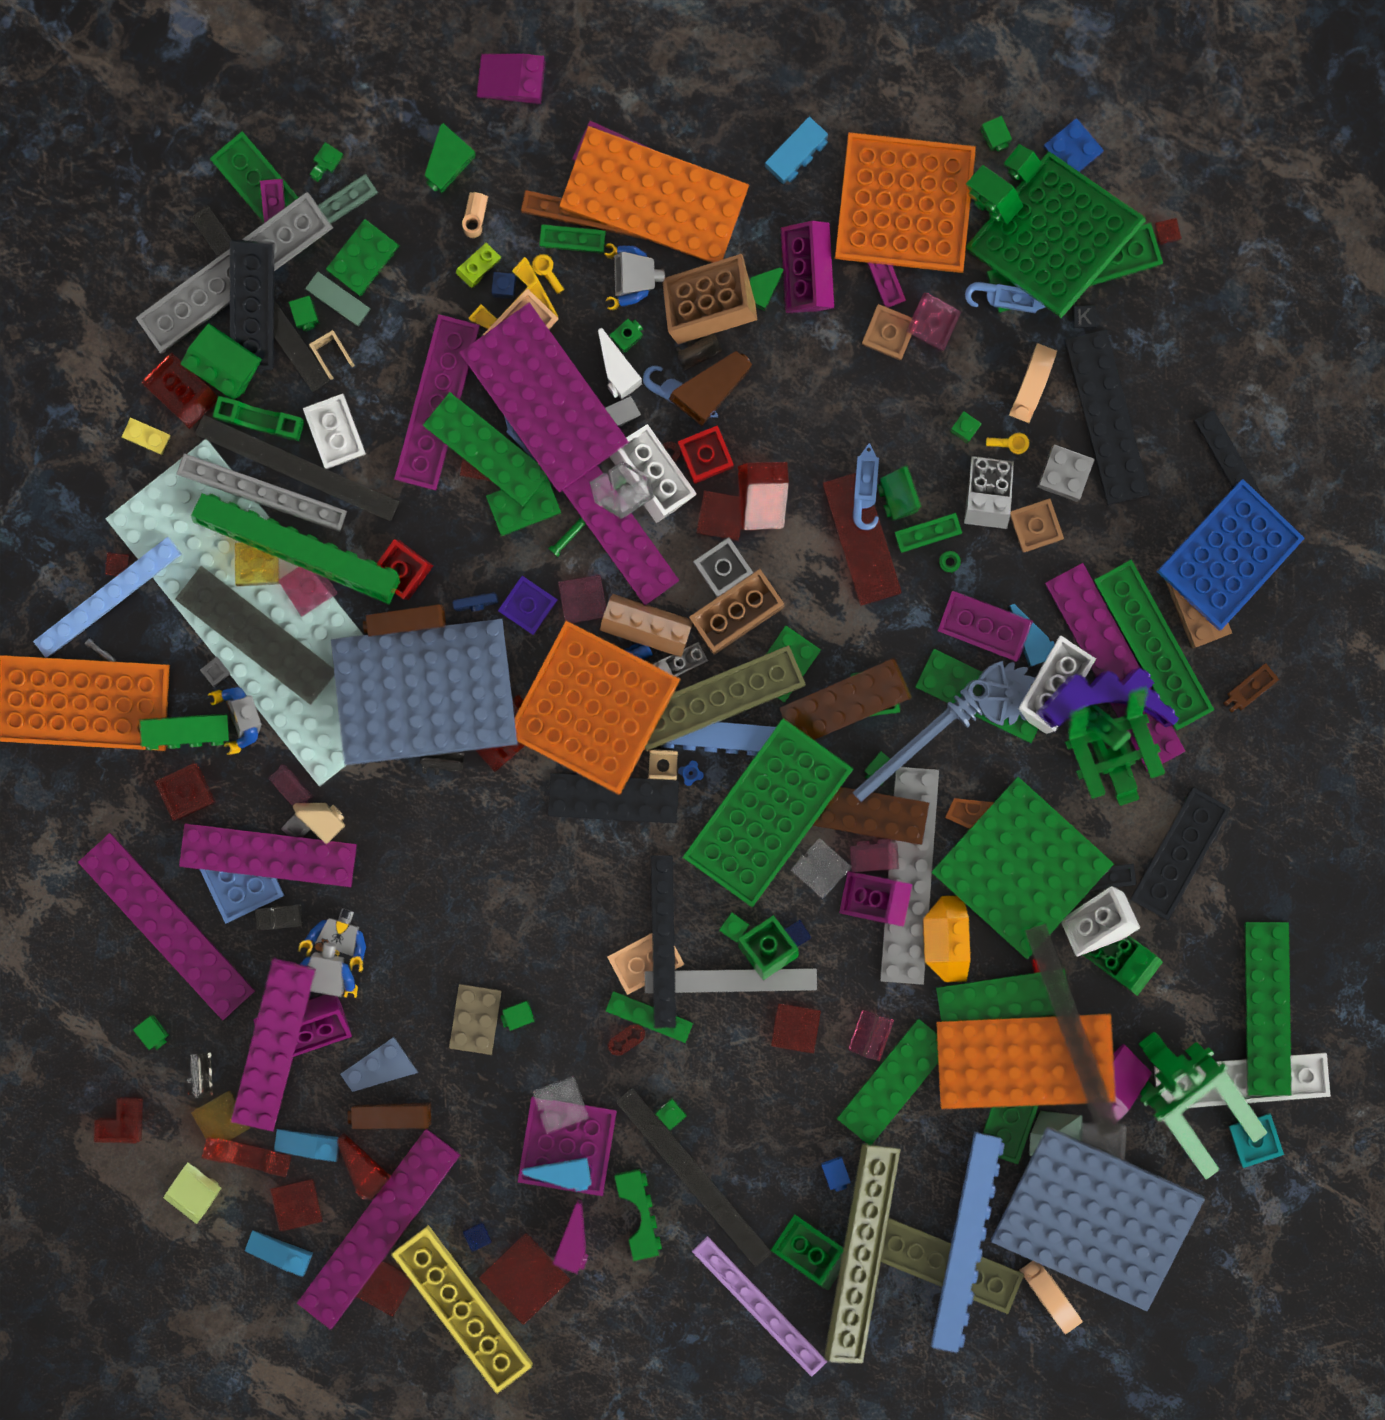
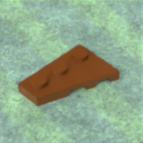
(966, 811)

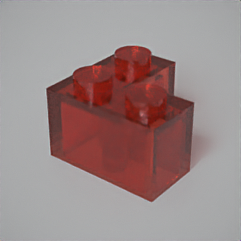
(126, 1125)

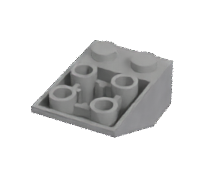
(989, 492)

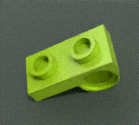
(478, 265)

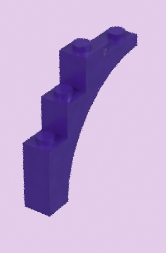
(1106, 688)

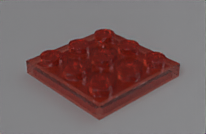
(524, 1278)

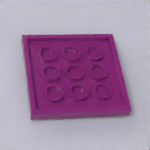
(579, 1140)

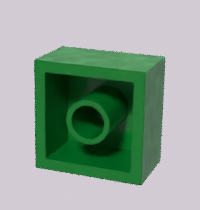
(994, 195)
(768, 947)

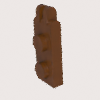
(1251, 688)

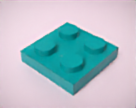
(1260, 1151)

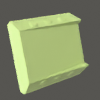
(192, 1192)

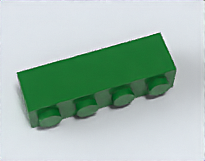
(183, 730)

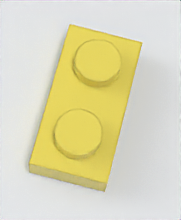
(146, 436)

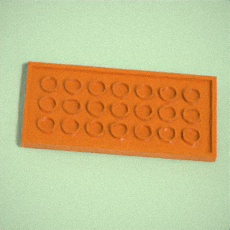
(654, 195)
(79, 701)
(1017, 1062)

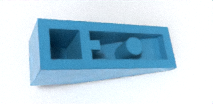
(1037, 643)
(307, 1145)
(566, 1173)
(279, 1253)

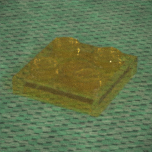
(255, 567)
(216, 1116)

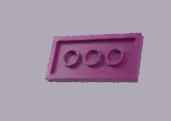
(985, 625)

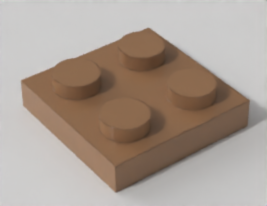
(888, 332)
(1036, 525)

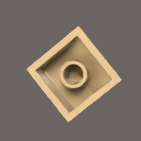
(320, 818)

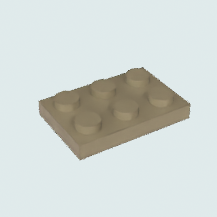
(475, 1019)

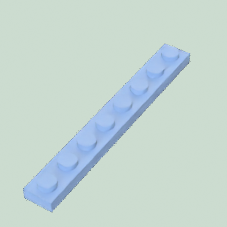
(107, 597)

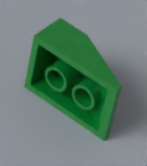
(898, 494)
(810, 1252)

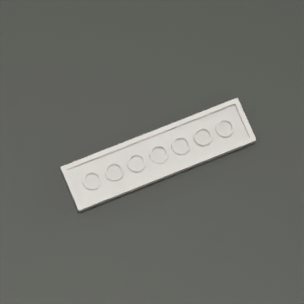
(1308, 1080)

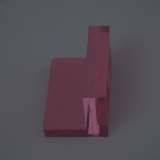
(290, 786)
(871, 1035)

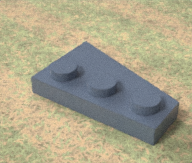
(379, 1066)

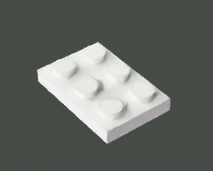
(334, 431)

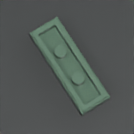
(347, 198)
(337, 299)

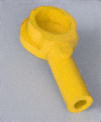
(543, 266)
(1017, 443)

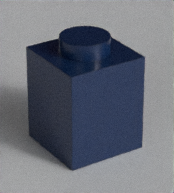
(504, 285)

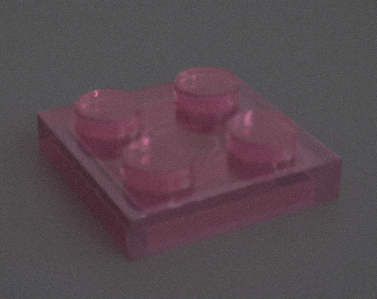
(933, 321)
(307, 589)
(582, 599)

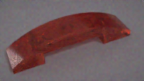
(246, 1156)

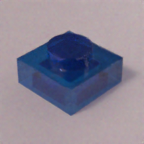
(798, 933)
(477, 1237)

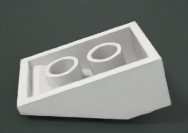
(620, 373)
(1100, 922)

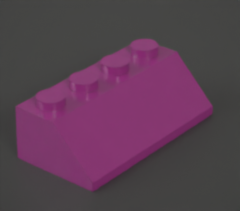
(807, 267)
(322, 1024)

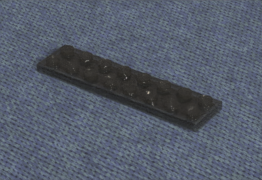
(256, 635)

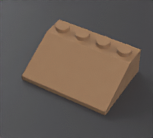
(708, 299)

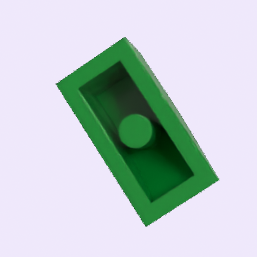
(764, 286)

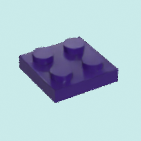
(527, 605)

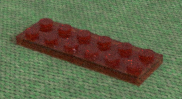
(863, 549)

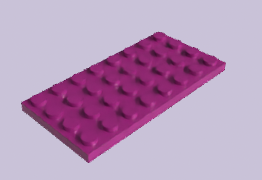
(544, 397)

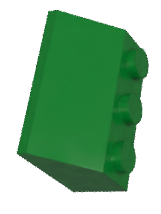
(221, 362)

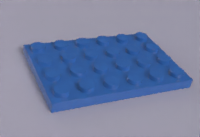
(1230, 554)

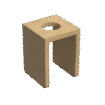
(322, 341)
(671, 757)

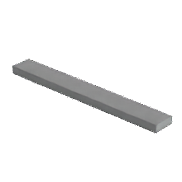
(261, 492)
(739, 980)

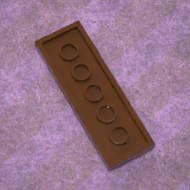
(848, 700)
(876, 816)

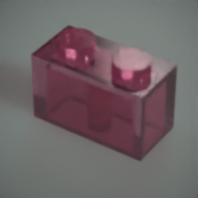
(875, 856)

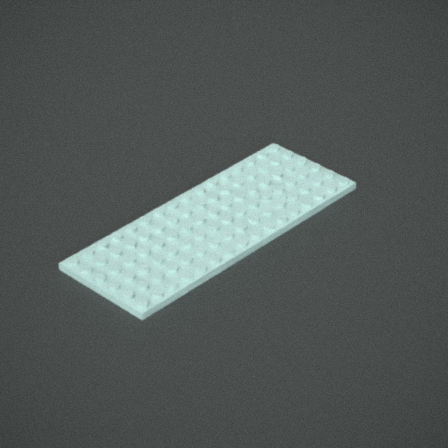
(165, 511)

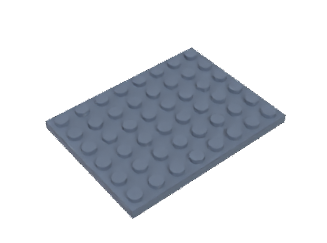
(423, 692)
(1097, 1219)

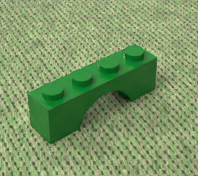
(258, 419)
(643, 1241)

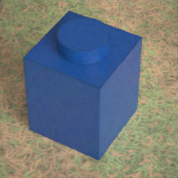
(836, 1174)

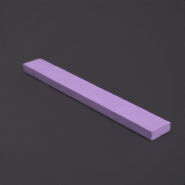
(759, 1306)

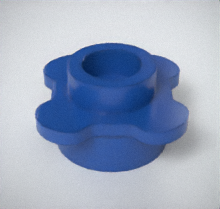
(689, 779)

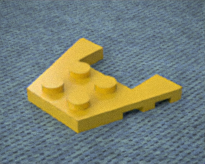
(526, 274)

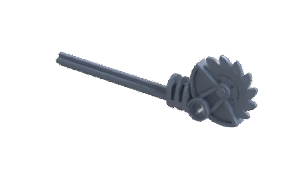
(1000, 699)

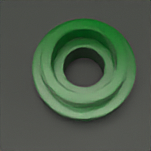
(949, 554)

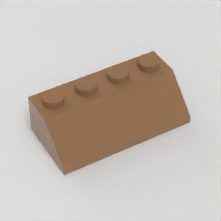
(737, 612)
(646, 625)
(1196, 626)

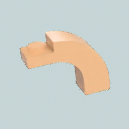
(1033, 383)
(1051, 1296)

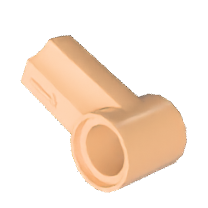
(475, 213)

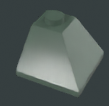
(1062, 1122)

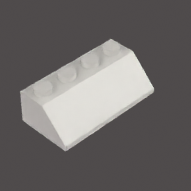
(667, 481)
(1061, 663)

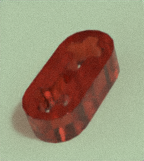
(629, 1043)

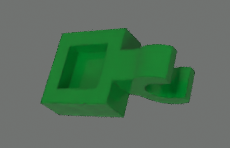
(326, 159)

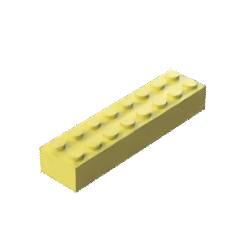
(462, 1309)

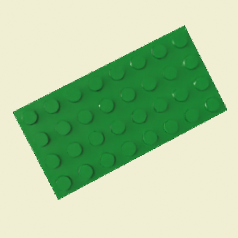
(768, 812)

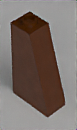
(710, 388)
(405, 620)
(390, 1116)

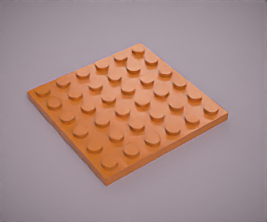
(905, 202)
(593, 707)

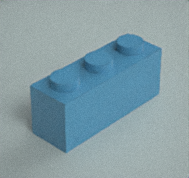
(797, 151)

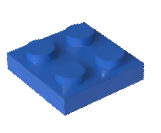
(1074, 146)

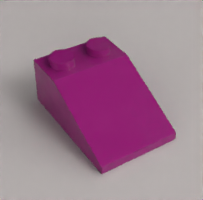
(511, 77)
(875, 898)
(1129, 1078)
(573, 1245)

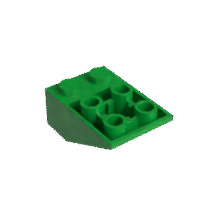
(1126, 963)

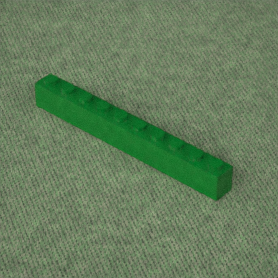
(296, 548)

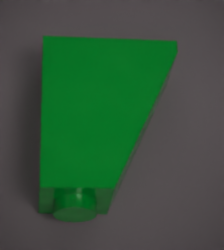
(447, 159)

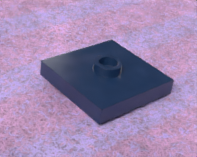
(475, 603)

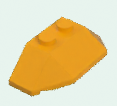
(947, 939)

